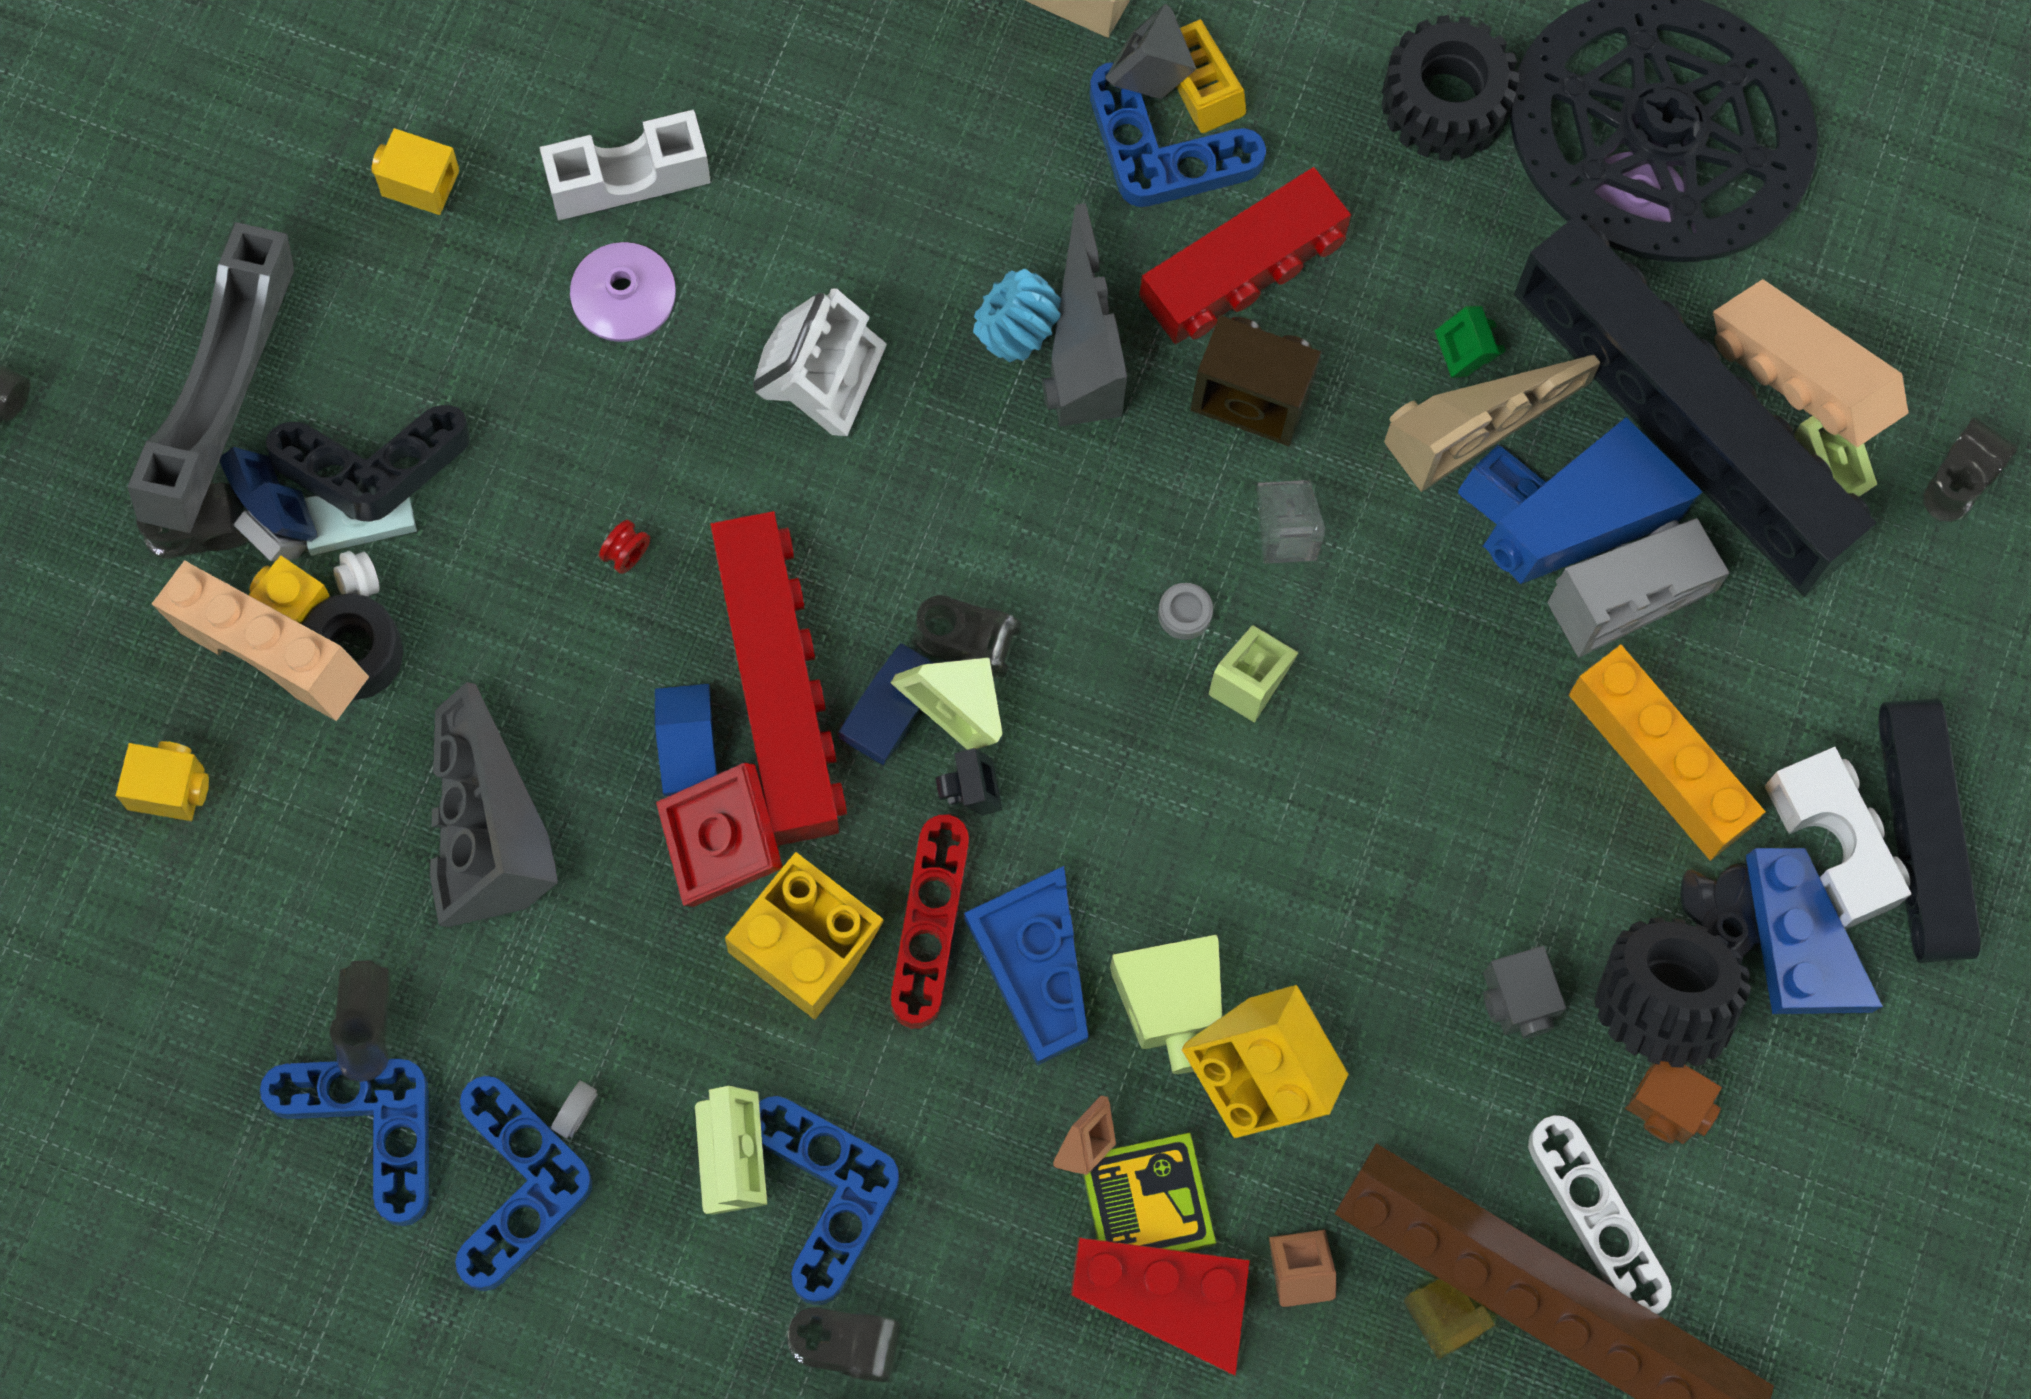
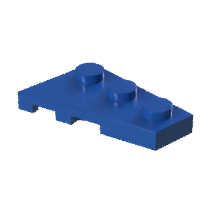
(1803, 940)
(1034, 962)

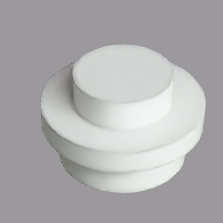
(356, 574)

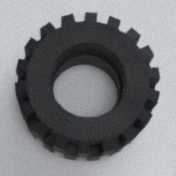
(1455, 51)
(1672, 992)

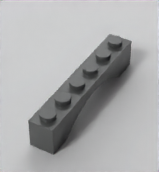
(187, 447)

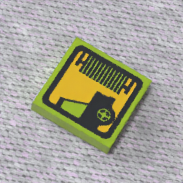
(1151, 1196)

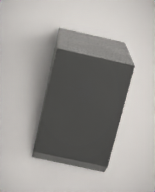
(1153, 57)

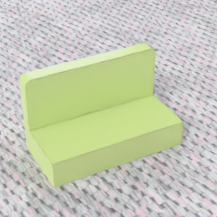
(730, 1150)

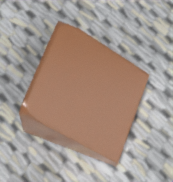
(1088, 1139)
(1303, 1268)

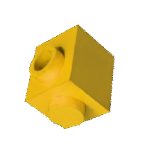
(415, 171)
(288, 589)
(162, 781)

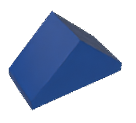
(684, 736)

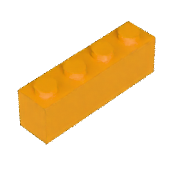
(1666, 752)

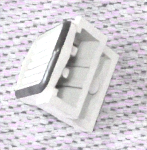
(821, 360)

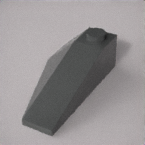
(1087, 355)
(490, 833)

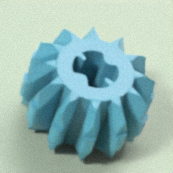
(1017, 315)

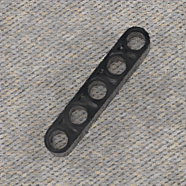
(1929, 830)

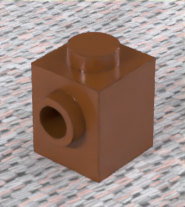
(1675, 1102)

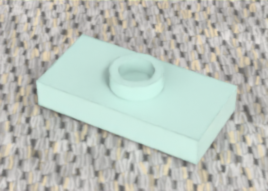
(340, 530)

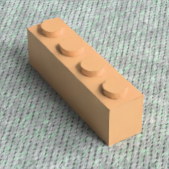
(1810, 363)

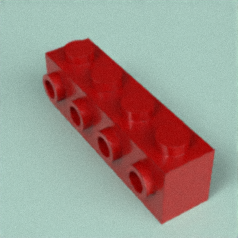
(1245, 256)

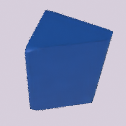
(1499, 484)

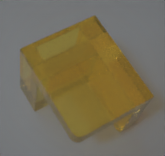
(1447, 1317)

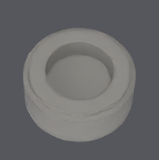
(1185, 611)
(574, 1110)

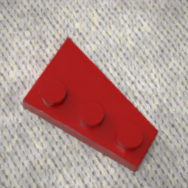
(1167, 1293)

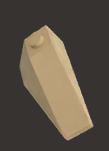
(1465, 422)

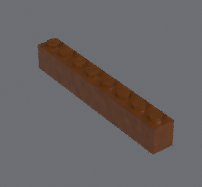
(1537, 1287)

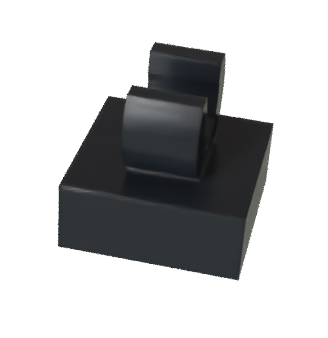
(973, 783)

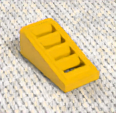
(1215, 103)

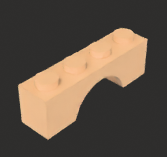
(281, 648)

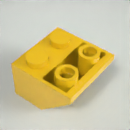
(804, 935)
(1267, 1063)

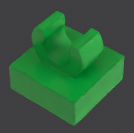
(1468, 341)

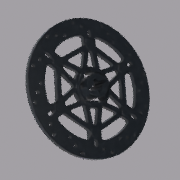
(1664, 127)

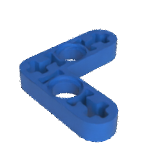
(1162, 163)
(388, 1115)
(533, 1194)
(847, 1198)

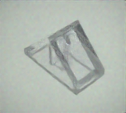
(1289, 521)

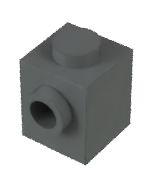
(1523, 993)

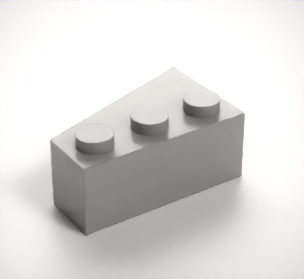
(1635, 585)

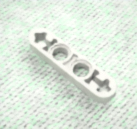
(1607, 1212)

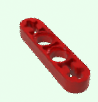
(925, 920)

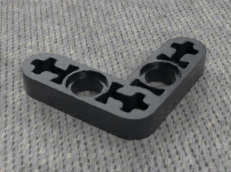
(379, 481)

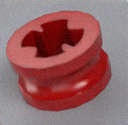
(624, 546)

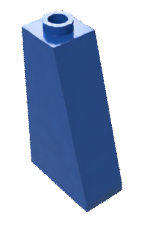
(1593, 504)

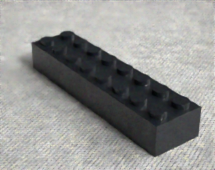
(1693, 405)

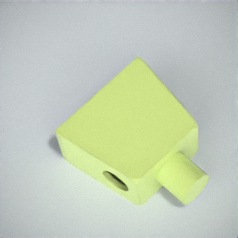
(1170, 993)

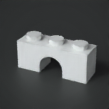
(658, 163)
(1826, 795)

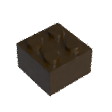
(1255, 379)

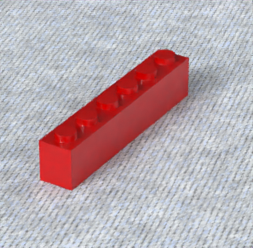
(775, 678)

